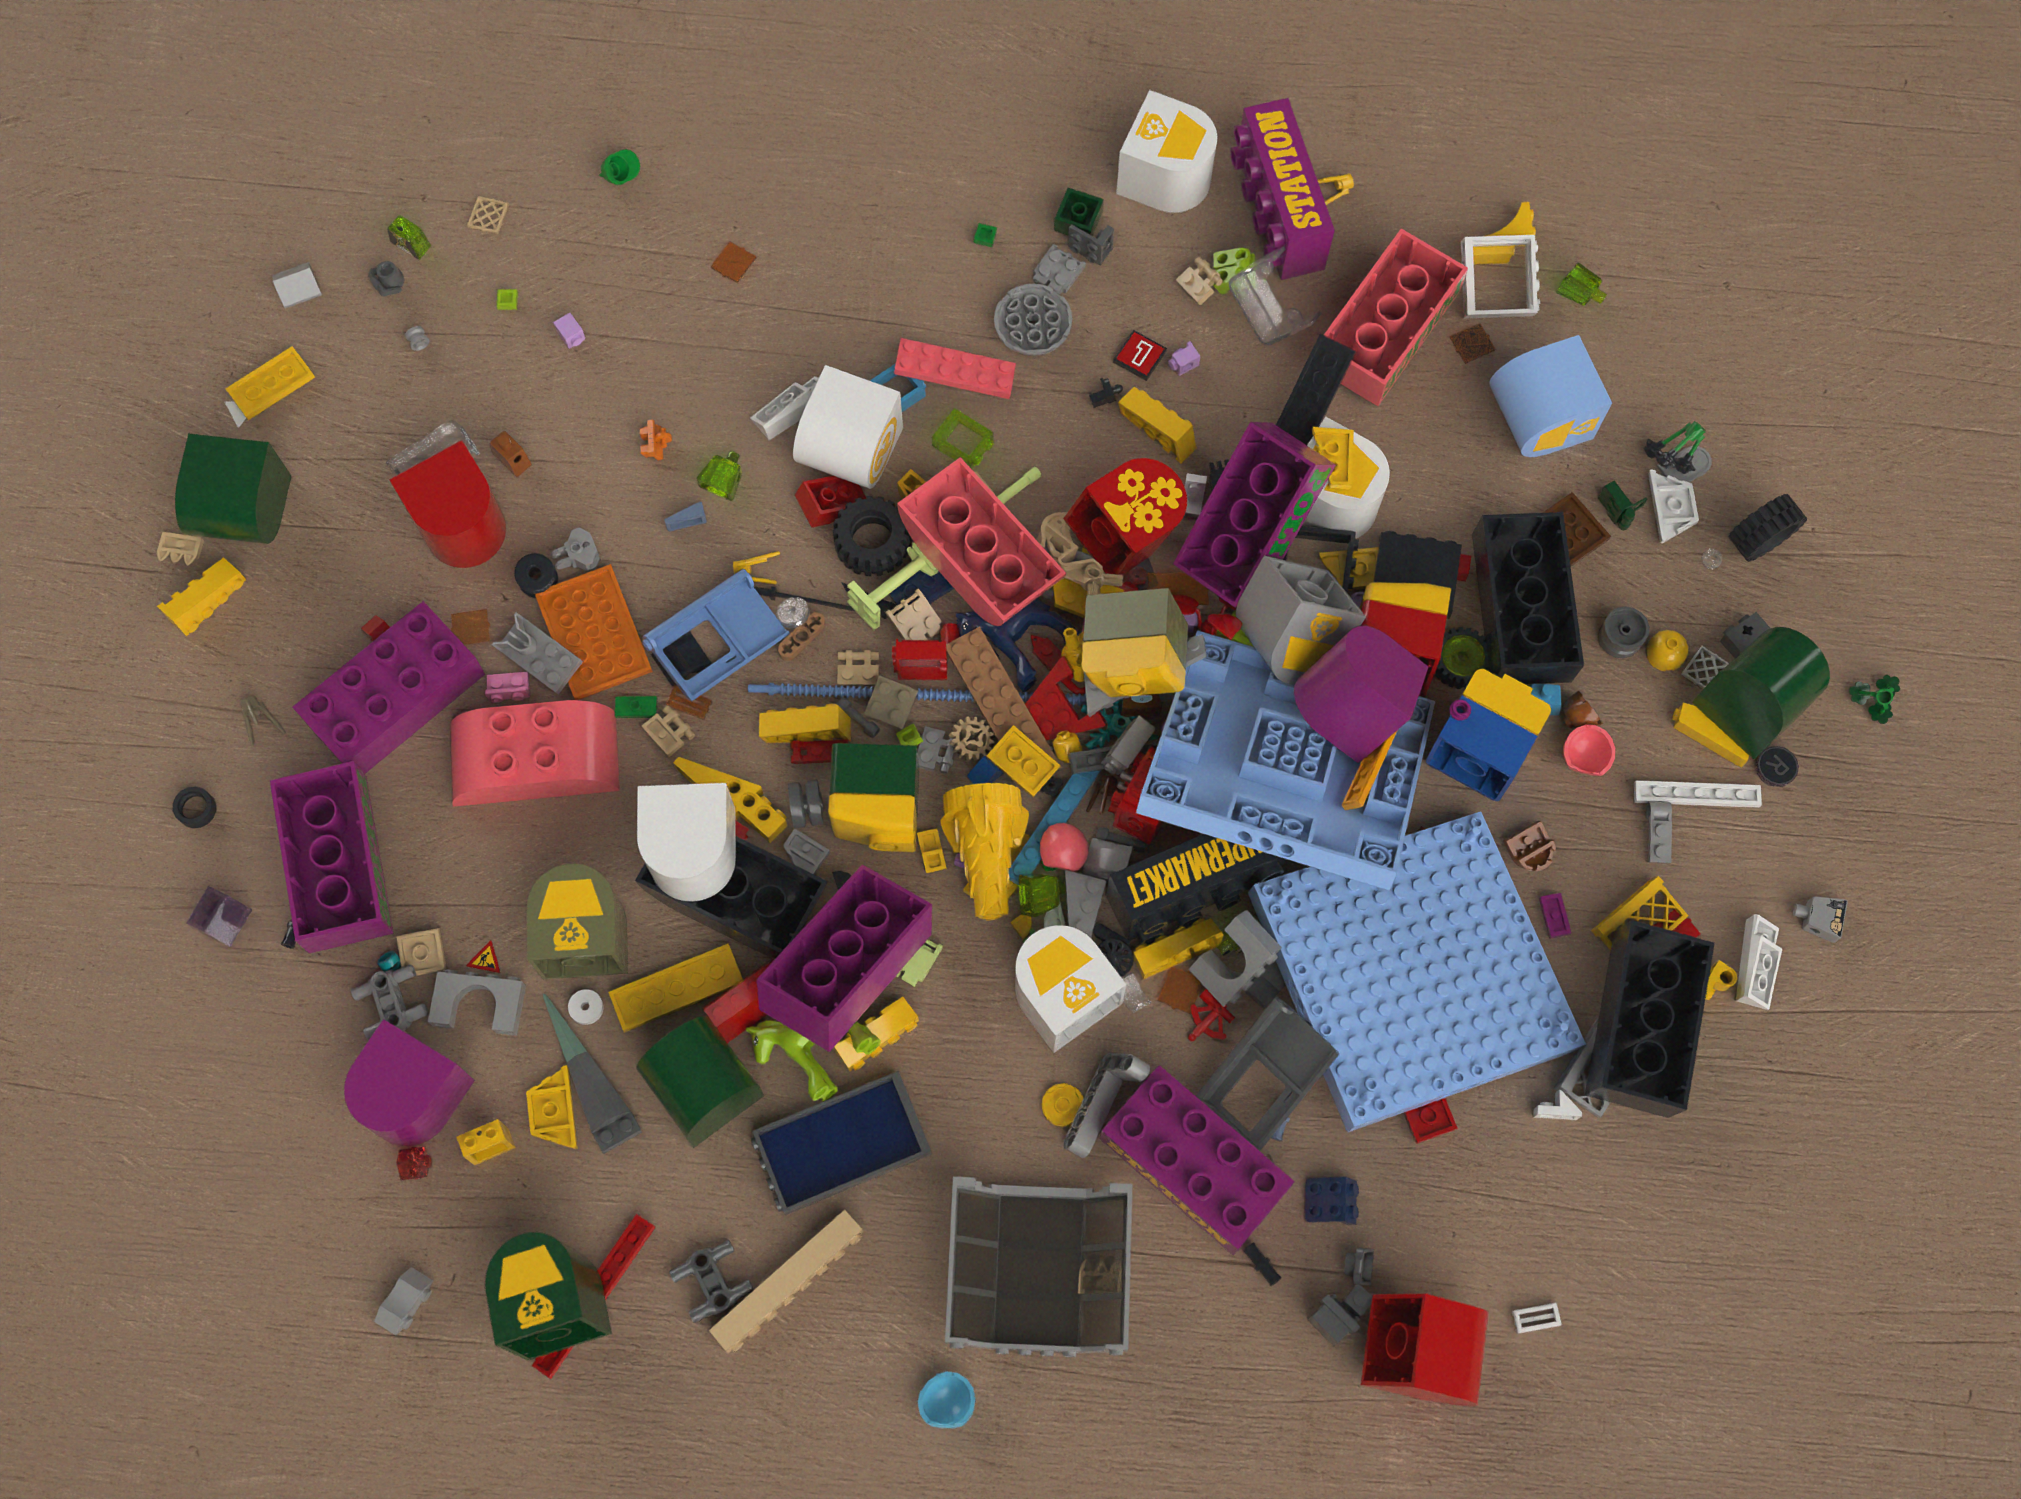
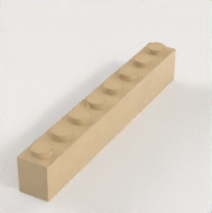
(786, 1281)

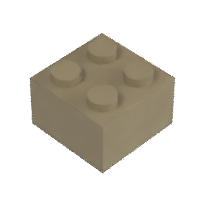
(891, 702)

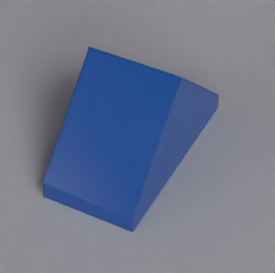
(984, 772)

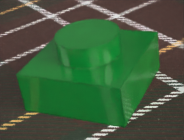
(985, 235)

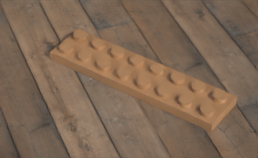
(993, 688)

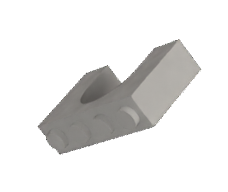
(1258, 951)
(452, 987)

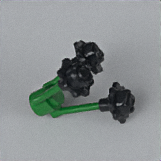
(1666, 459)

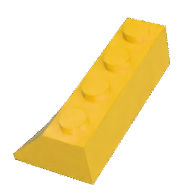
(1177, 948)
(891, 1023)

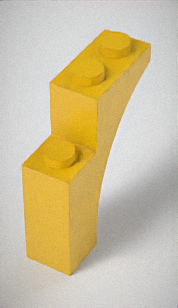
(1518, 226)

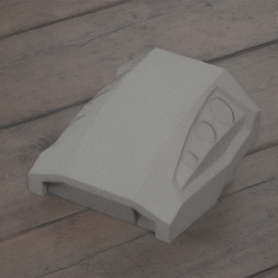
(1106, 859)

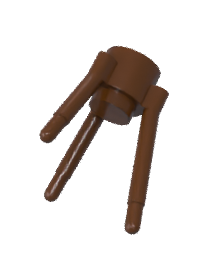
(1106, 787)

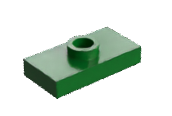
(635, 706)

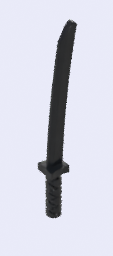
(772, 593)

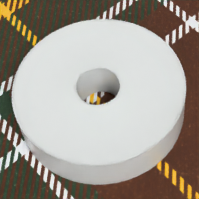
(588, 1016)

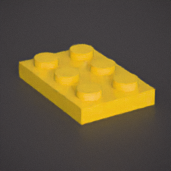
(1023, 761)

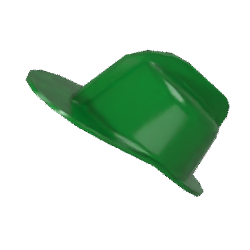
(620, 167)

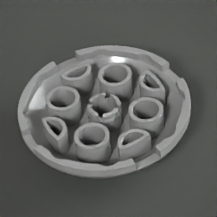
(1036, 304)

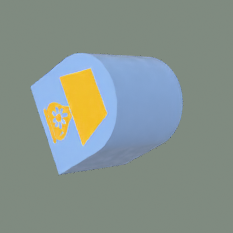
(1551, 397)

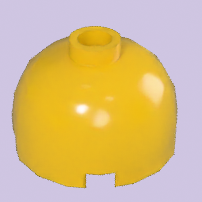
(1667, 650)

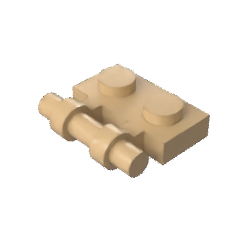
(1193, 283)
(858, 675)
(663, 735)

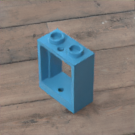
(910, 398)

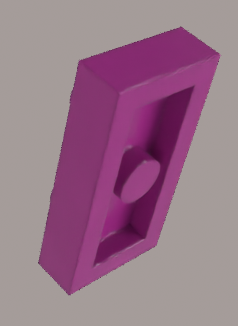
(1555, 915)

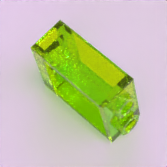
(948, 426)

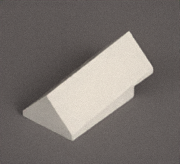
(784, 409)
(1758, 963)

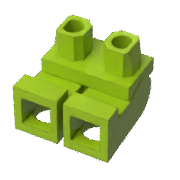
(1231, 263)

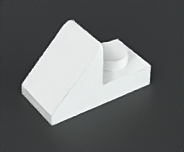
(1563, 1108)

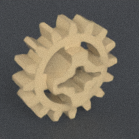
(976, 745)

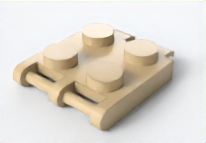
(915, 618)

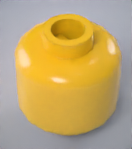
(1065, 744)

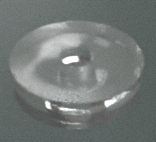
(795, 605)

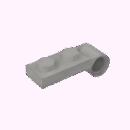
(1660, 831)

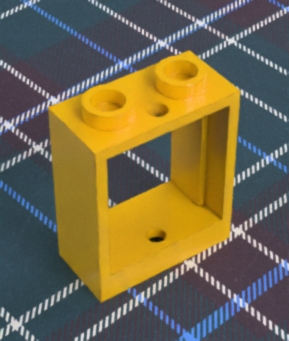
(491, 1143)

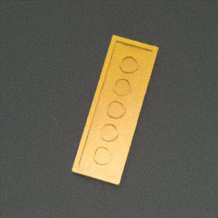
(675, 987)

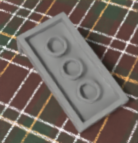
(539, 654)

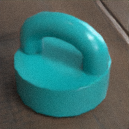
(388, 960)

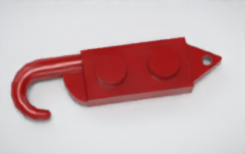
(1049, 656)

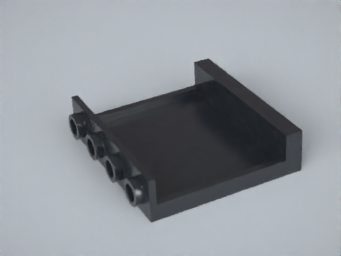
(1418, 561)

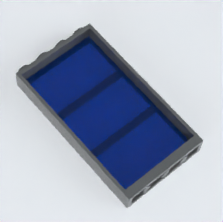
(840, 1143)

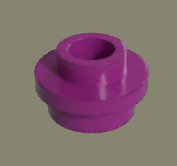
(1464, 706)

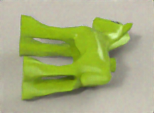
(799, 1049)

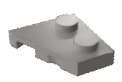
(805, 851)

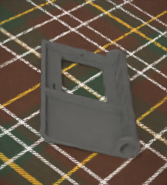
(1285, 1048)

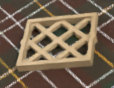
(500, 217)

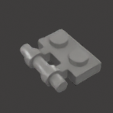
(930, 748)

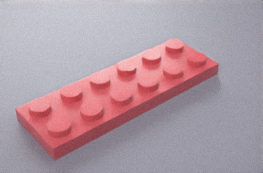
(955, 368)

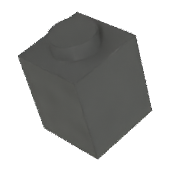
(1357, 1301)

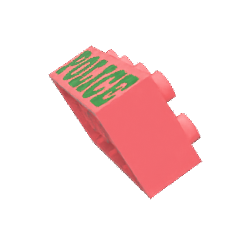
(1395, 313)

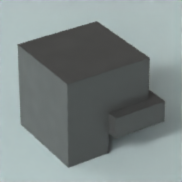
(1334, 1320)

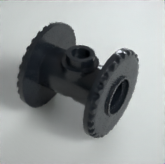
(532, 564)

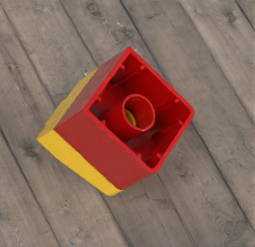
(1410, 616)

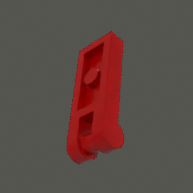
(816, 751)

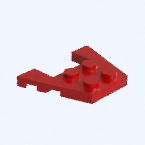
(1053, 710)

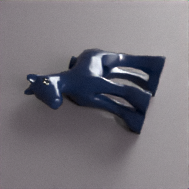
(1012, 630)

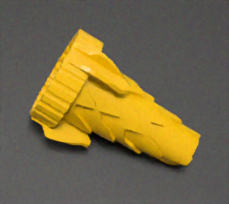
(982, 826)

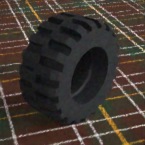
(870, 512)

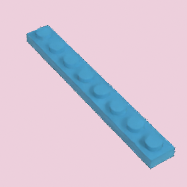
(1058, 813)

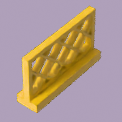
(1633, 905)

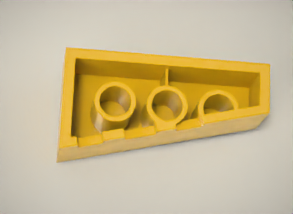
(202, 596)

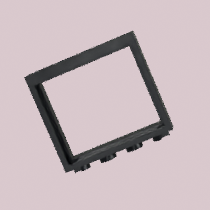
(1337, 536)

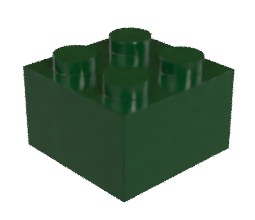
(1078, 210)

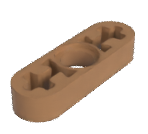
(816, 630)

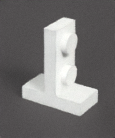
(1195, 490)

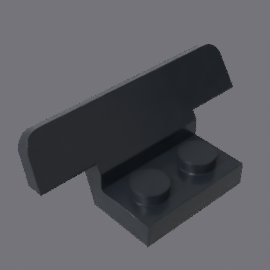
(685, 656)

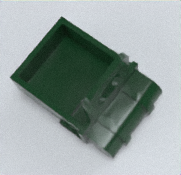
(1618, 505)

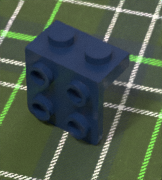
(1331, 1200)

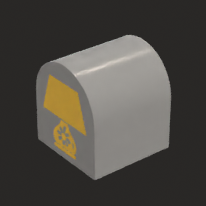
(1294, 615)

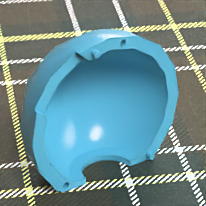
(947, 1400)

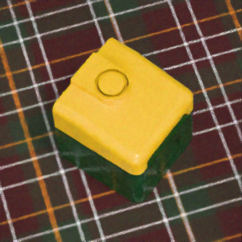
(875, 795)

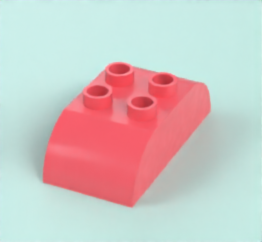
(978, 544)
(533, 752)

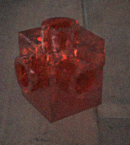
(413, 1163)

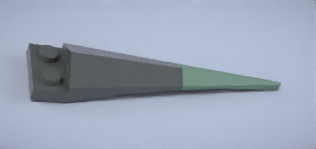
(603, 1107)

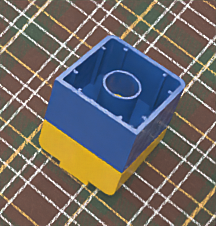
(1494, 739)

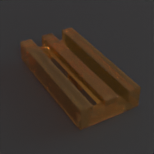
(701, 715)

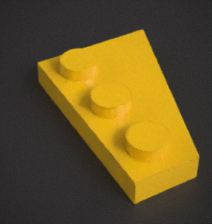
(1338, 448)

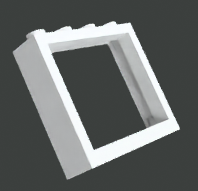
(1531, 264)

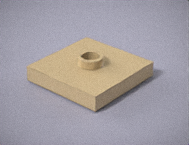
(422, 951)

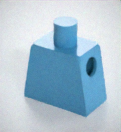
(1550, 694)

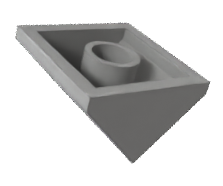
(296, 285)

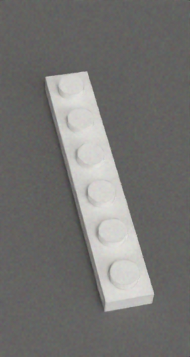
(1698, 793)

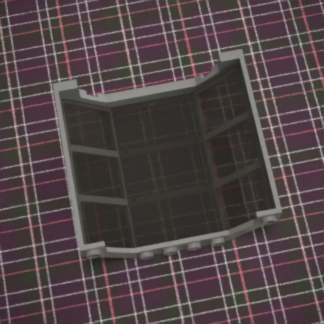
(1020, 1265)

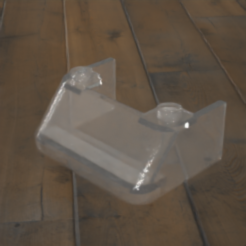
(1262, 306)
(429, 445)

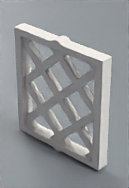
(1713, 657)

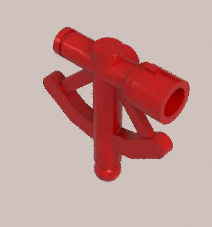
(1217, 1010)

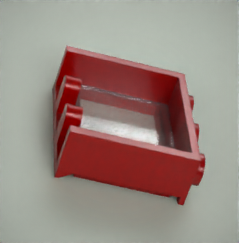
(920, 659)

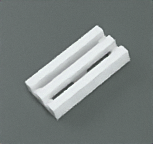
(1518, 1321)

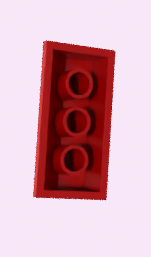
(737, 1006)

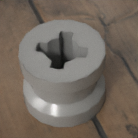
(417, 338)

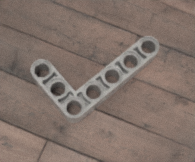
(1100, 1097)

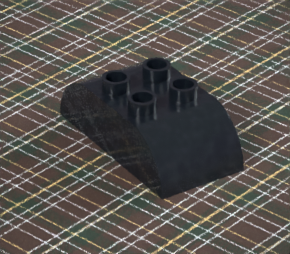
(759, 905)

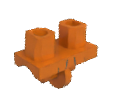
(657, 440)

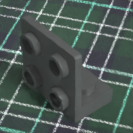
(1092, 248)

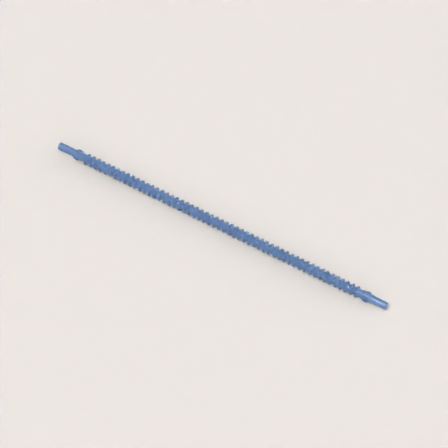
(773, 689)

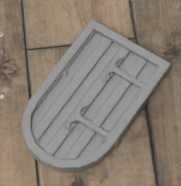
(1700, 461)

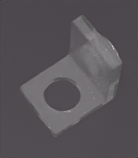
(1134, 994)

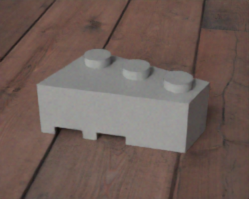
(1083, 900)

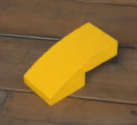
(931, 850)

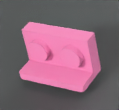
(508, 686)

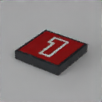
(1140, 355)

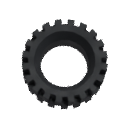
(1767, 527)

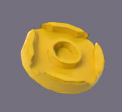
(1061, 1104)

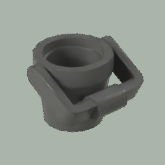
(389, 278)
(1360, 1265)

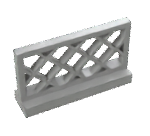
(1576, 1070)

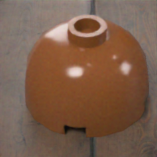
(1579, 712)

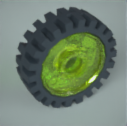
(1468, 645)

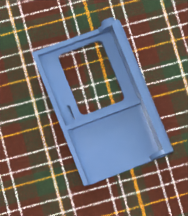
(738, 618)

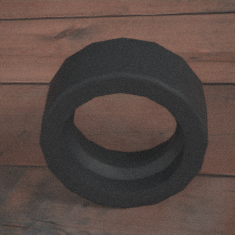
(183, 796)

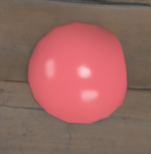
(1589, 750)
(1064, 847)

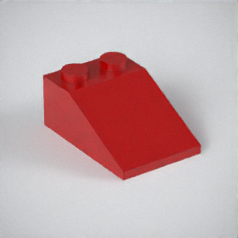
(825, 497)

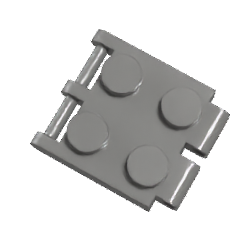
(1058, 270)

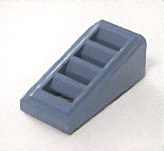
(686, 518)

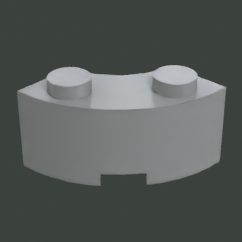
(404, 1301)

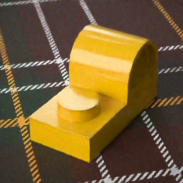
(1715, 981)

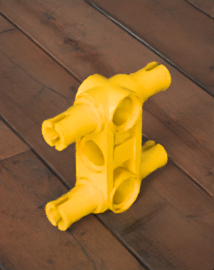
(1073, 652)

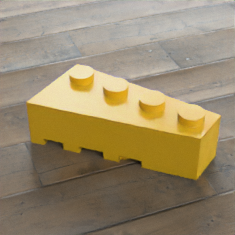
(1159, 423)
(804, 724)

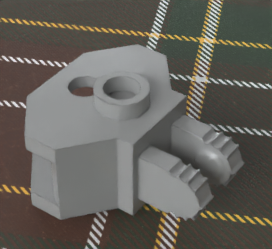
(580, 550)

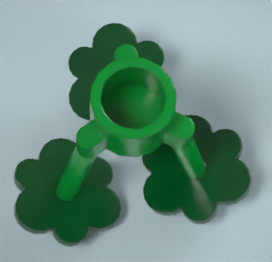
(1882, 697)

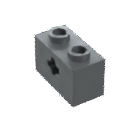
(1734, 637)

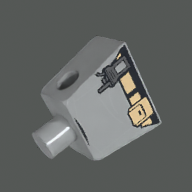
(1823, 917)

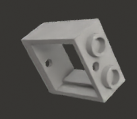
(1127, 746)

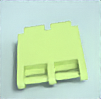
(920, 963)

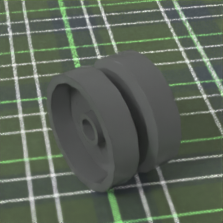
(1623, 632)
(803, 804)

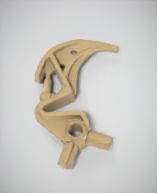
(1085, 572)

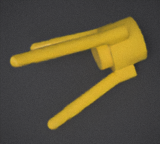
(1341, 183)
(746, 564)

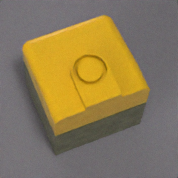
(1135, 643)

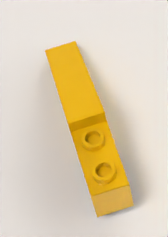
(769, 828)

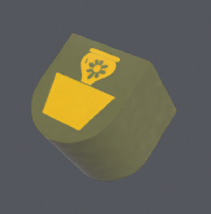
(575, 925)

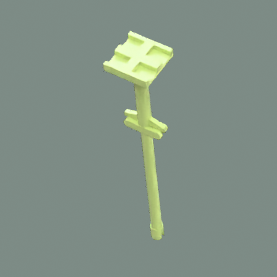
(866, 604)

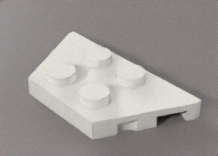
(1673, 505)

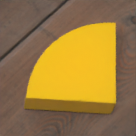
(1022, 925)

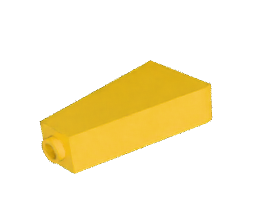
(1699, 727)

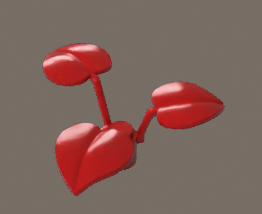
(1226, 623)

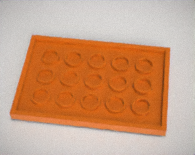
(596, 626)

